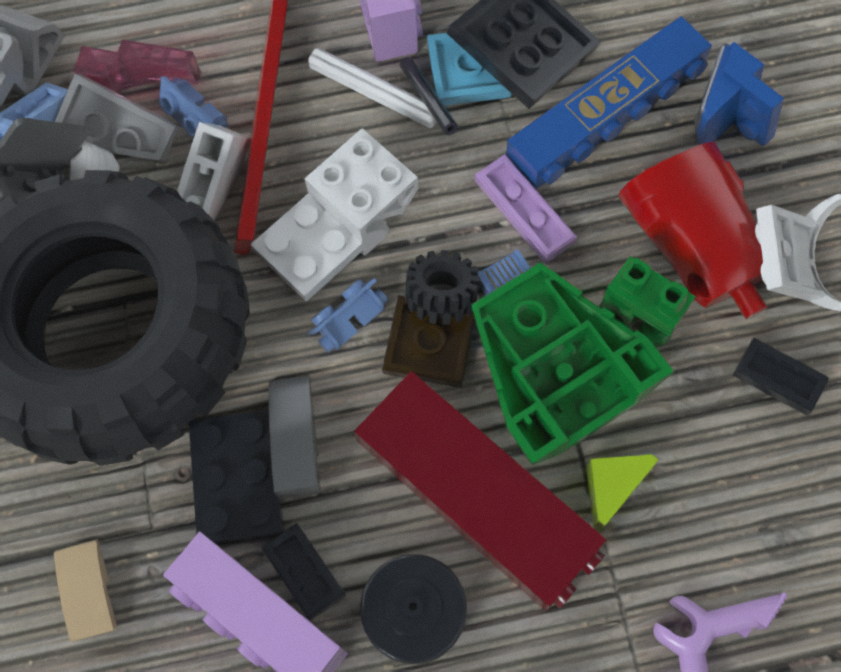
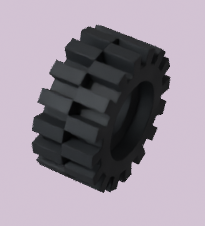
(441, 303)

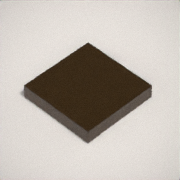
(429, 350)

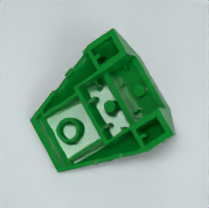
(561, 362)

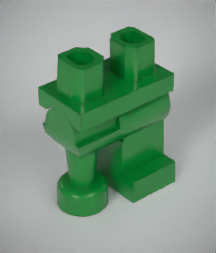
(648, 296)

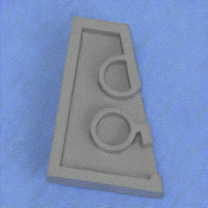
(116, 121)

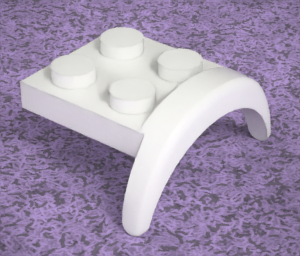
(789, 251)

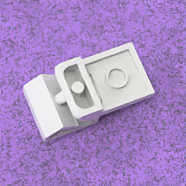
(338, 216)

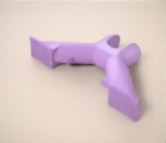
(713, 624)

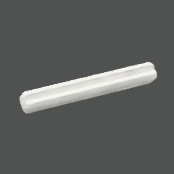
(371, 87)

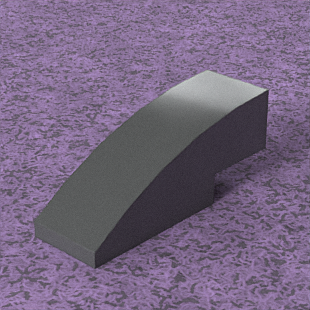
(293, 438)

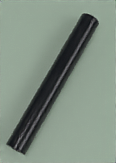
(428, 96)

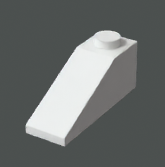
(212, 166)

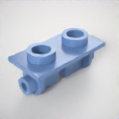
(182, 102)
(335, 323)

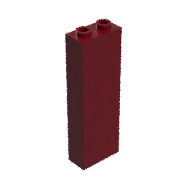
(481, 492)

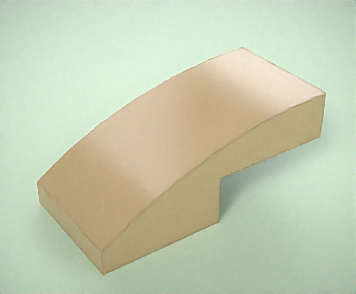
(83, 590)

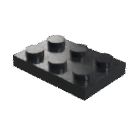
(234, 478)

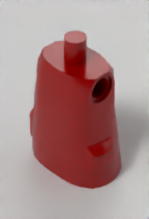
(701, 225)

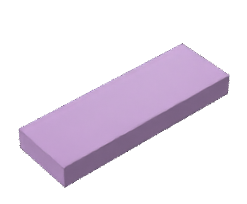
(525, 209)

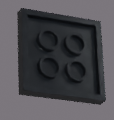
(524, 43)

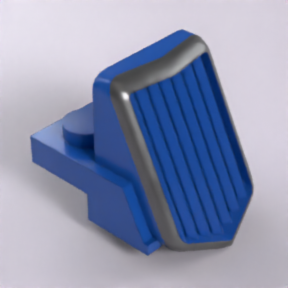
(737, 97)

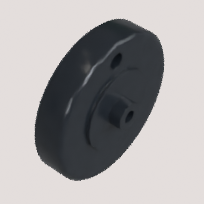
(413, 609)

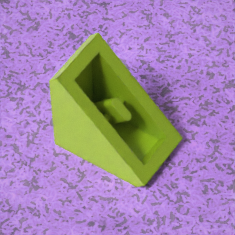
(613, 482)

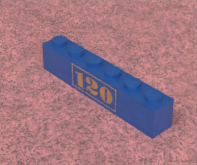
(608, 103)

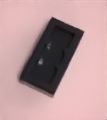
(781, 376)
(303, 572)

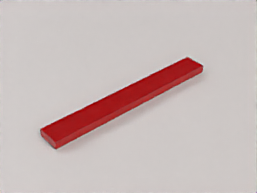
(260, 128)

